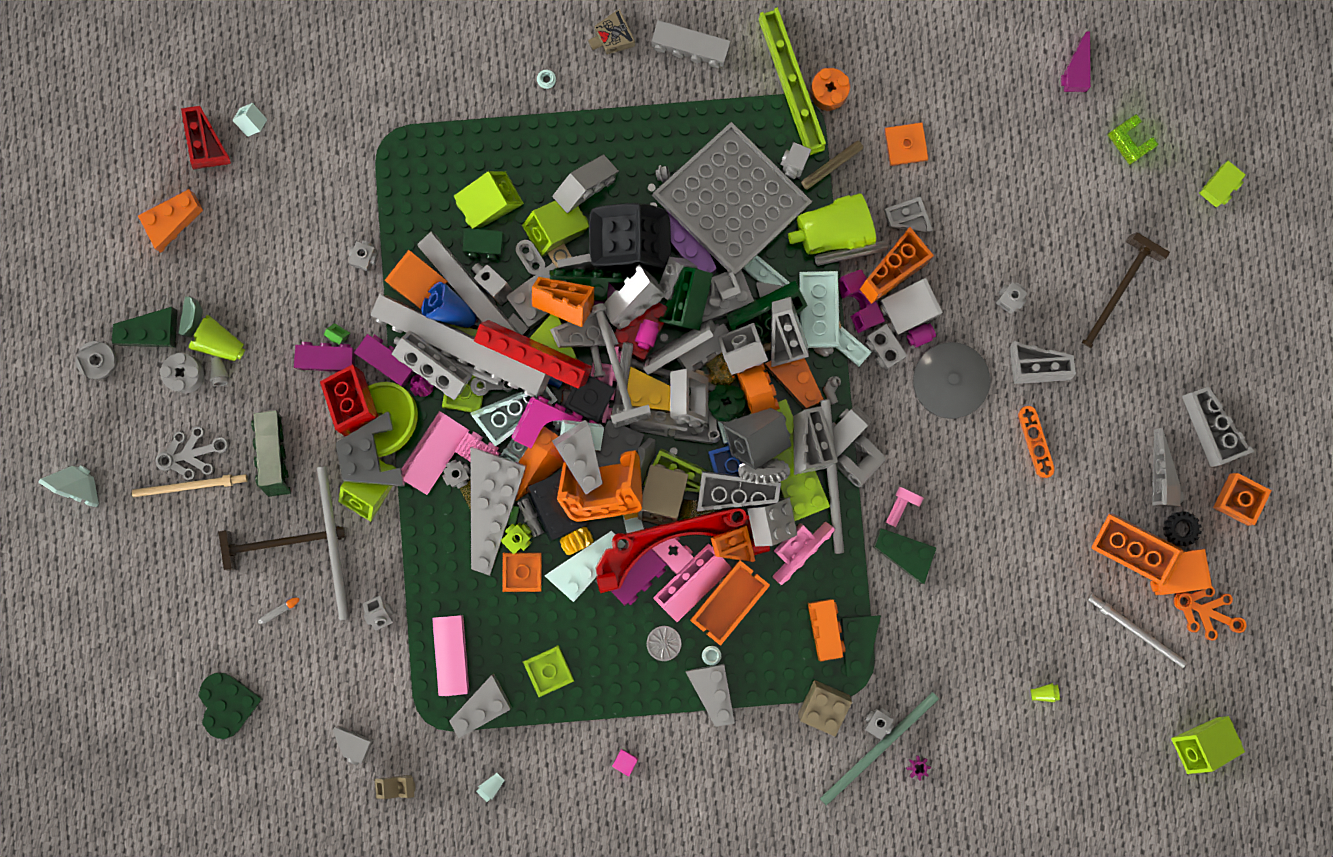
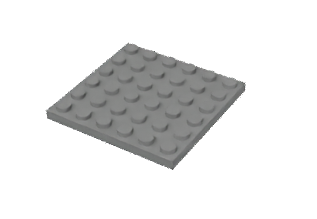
(732, 199)

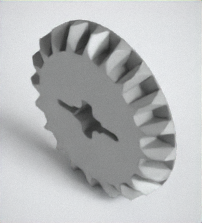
(768, 473)

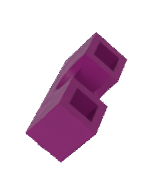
(868, 314)

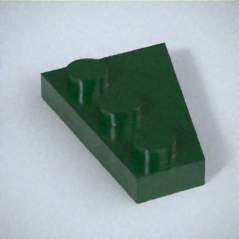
(859, 640)

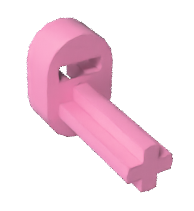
(903, 497)

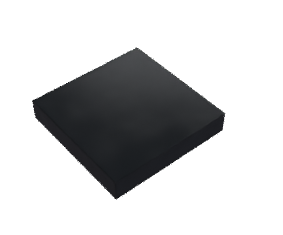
(590, 399)

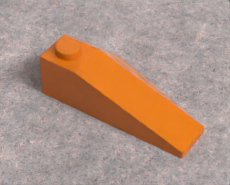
(540, 461)

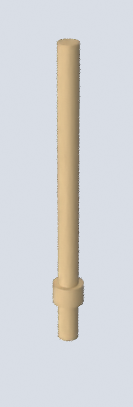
(226, 480)

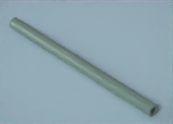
(879, 748)

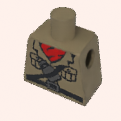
(612, 34)

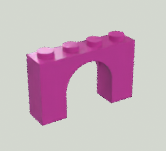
(536, 415)

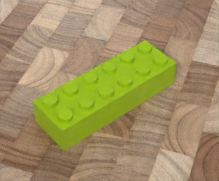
(802, 489)

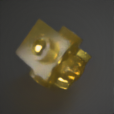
(719, 371)

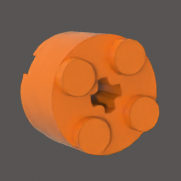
(840, 89)

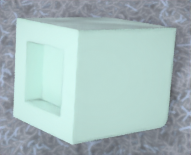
(249, 119)

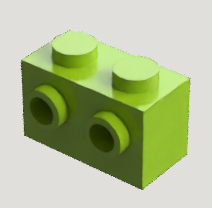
(1222, 183)

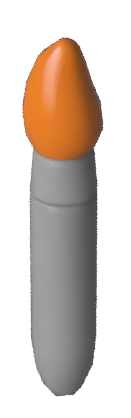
(279, 610)

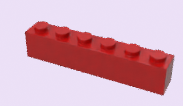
(533, 354)

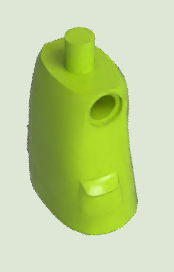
(836, 226)

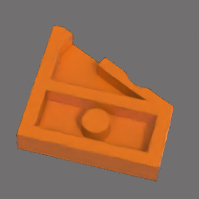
(734, 544)

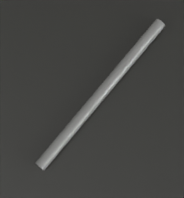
(833, 486)
(332, 542)

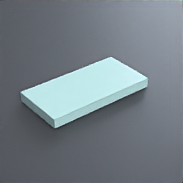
(821, 315)

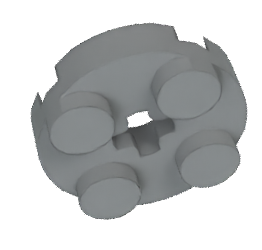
(86, 356)

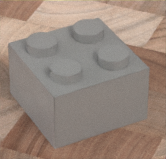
(742, 349)
(772, 522)

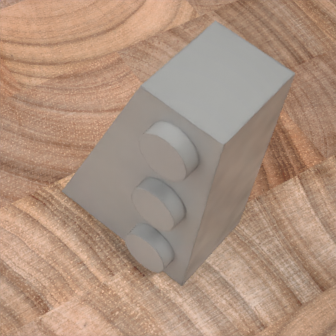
(580, 456)

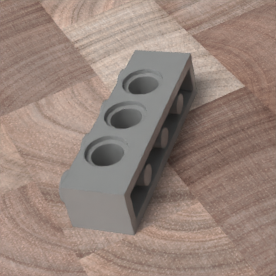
(431, 365)

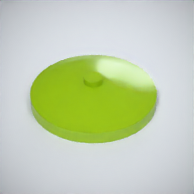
(403, 411)

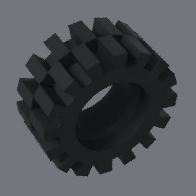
(1191, 521)

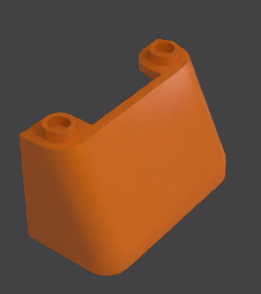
(615, 497)

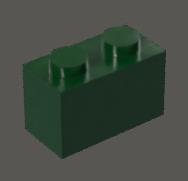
(483, 243)

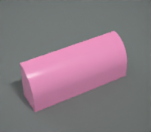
(433, 452)
(692, 583)
(451, 655)

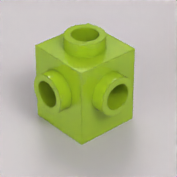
(513, 542)

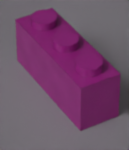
(323, 357)
(382, 359)
(640, 576)

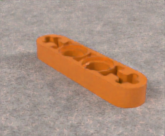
(1038, 441)

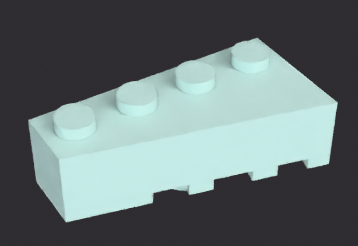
(580, 571)

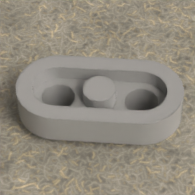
(531, 257)

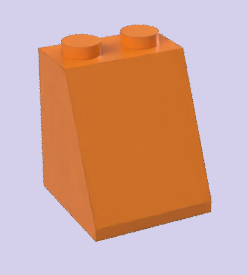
(414, 279)
(1188, 575)

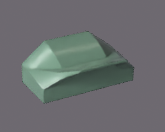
(190, 317)

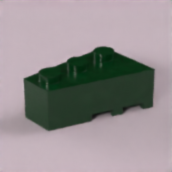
(906, 553)

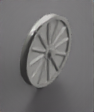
(664, 643)

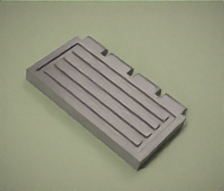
(679, 346)

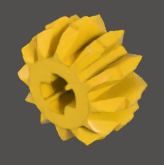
(576, 540)

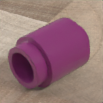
(921, 335)

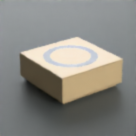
(559, 253)

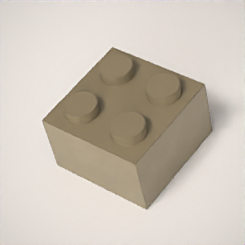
(824, 708)

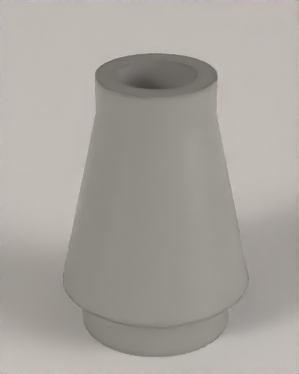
(218, 374)

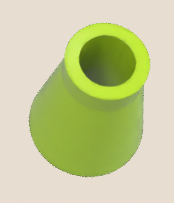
(1046, 693)

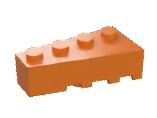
(899, 264)

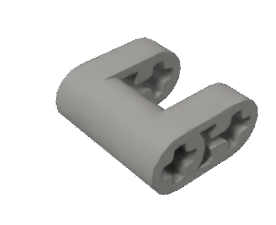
(865, 469)

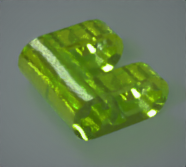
(1126, 145)

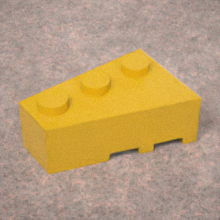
(648, 390)

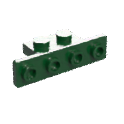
(596, 279)

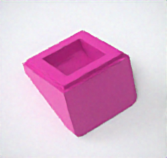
(625, 762)

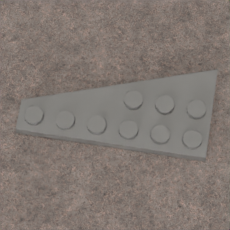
(493, 495)

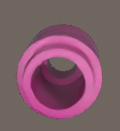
(647, 334)

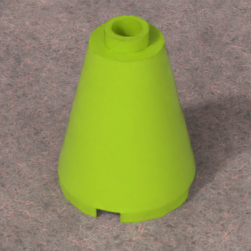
(216, 340)

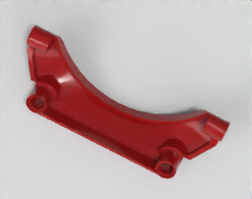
(618, 561)

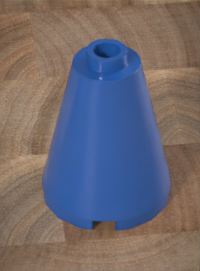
(447, 307)

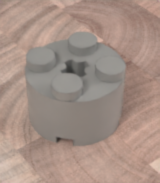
(171, 373)

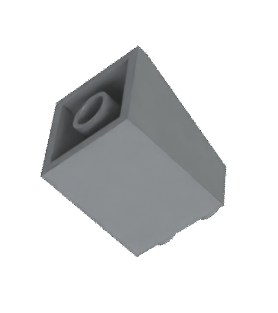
(910, 307)

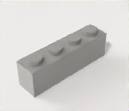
(690, 44)

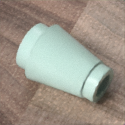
(489, 788)

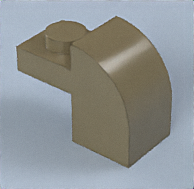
(394, 787)

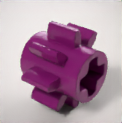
(420, 386)
(924, 767)

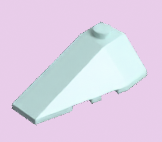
(73, 483)

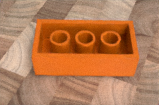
(1137, 549)

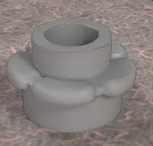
(663, 173)

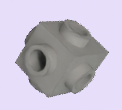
(363, 262)
(1009, 303)
(464, 472)
(377, 613)
(882, 729)

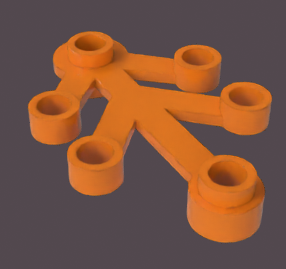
(1205, 611)

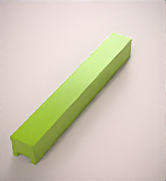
(792, 81)

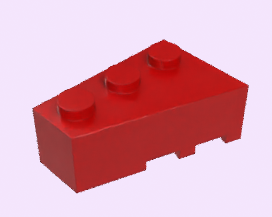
(202, 142)

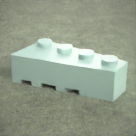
(502, 417)

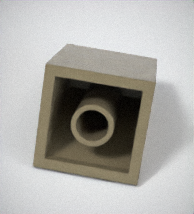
(663, 495)

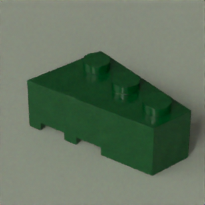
(689, 299)
(148, 330)

